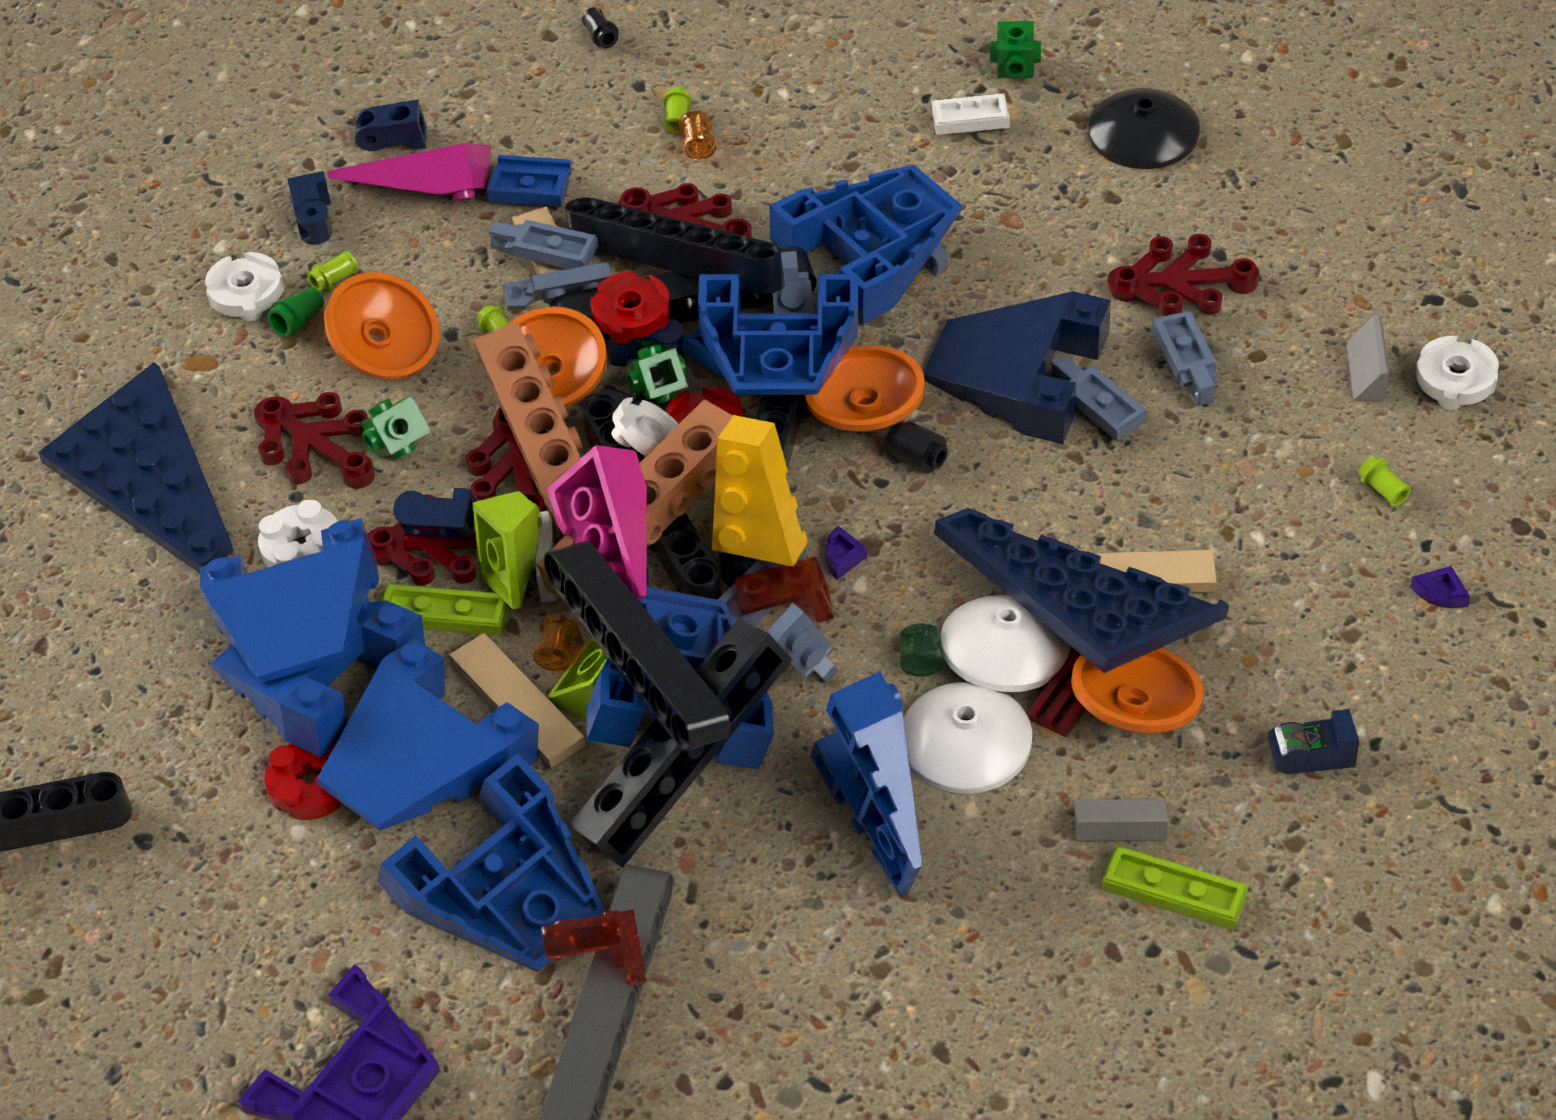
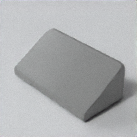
(1368, 361)
(1120, 820)

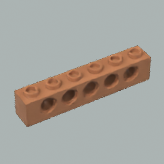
(511, 350)
(674, 472)

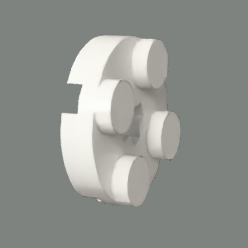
(245, 301)
(1452, 388)
(641, 425)
(289, 523)

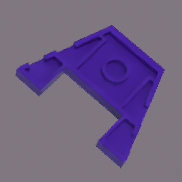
(369, 1078)

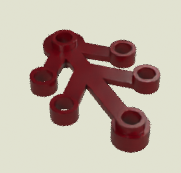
(690, 207)
(1136, 282)
(280, 415)
(509, 462)
(392, 544)

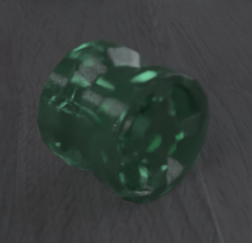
(920, 650)

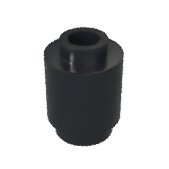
(916, 446)

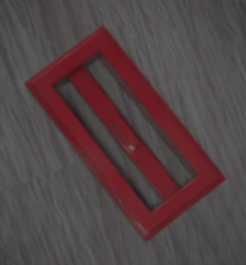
(1049, 693)

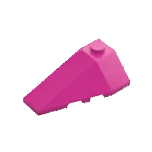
(441, 171)
(606, 504)

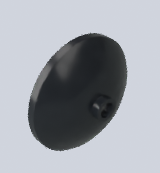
(1143, 128)

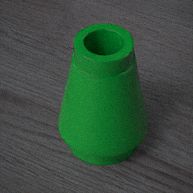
(294, 312)

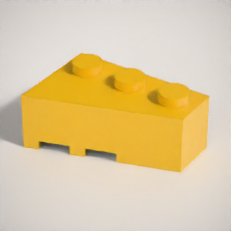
(752, 496)

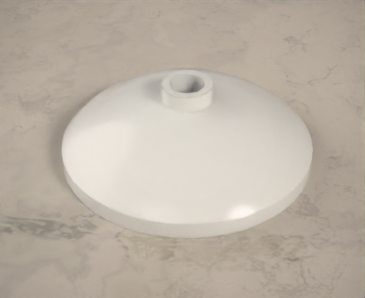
(1001, 645)
(969, 753)

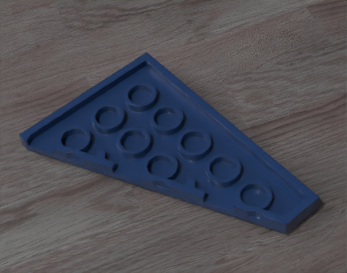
(144, 469)
(1090, 605)

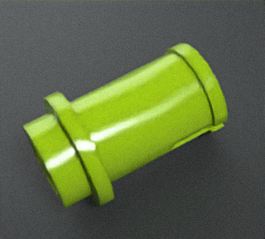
(677, 104)
(333, 271)
(491, 319)
(1384, 481)

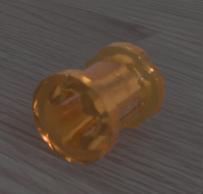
(696, 129)
(555, 643)

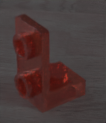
(785, 585)
(609, 930)

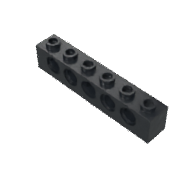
(656, 769)

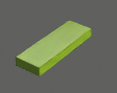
(452, 608)
(1175, 887)

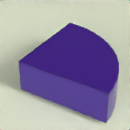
(843, 552)
(1441, 588)

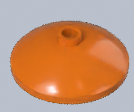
(390, 311)
(569, 345)
(869, 390)
(1141, 696)

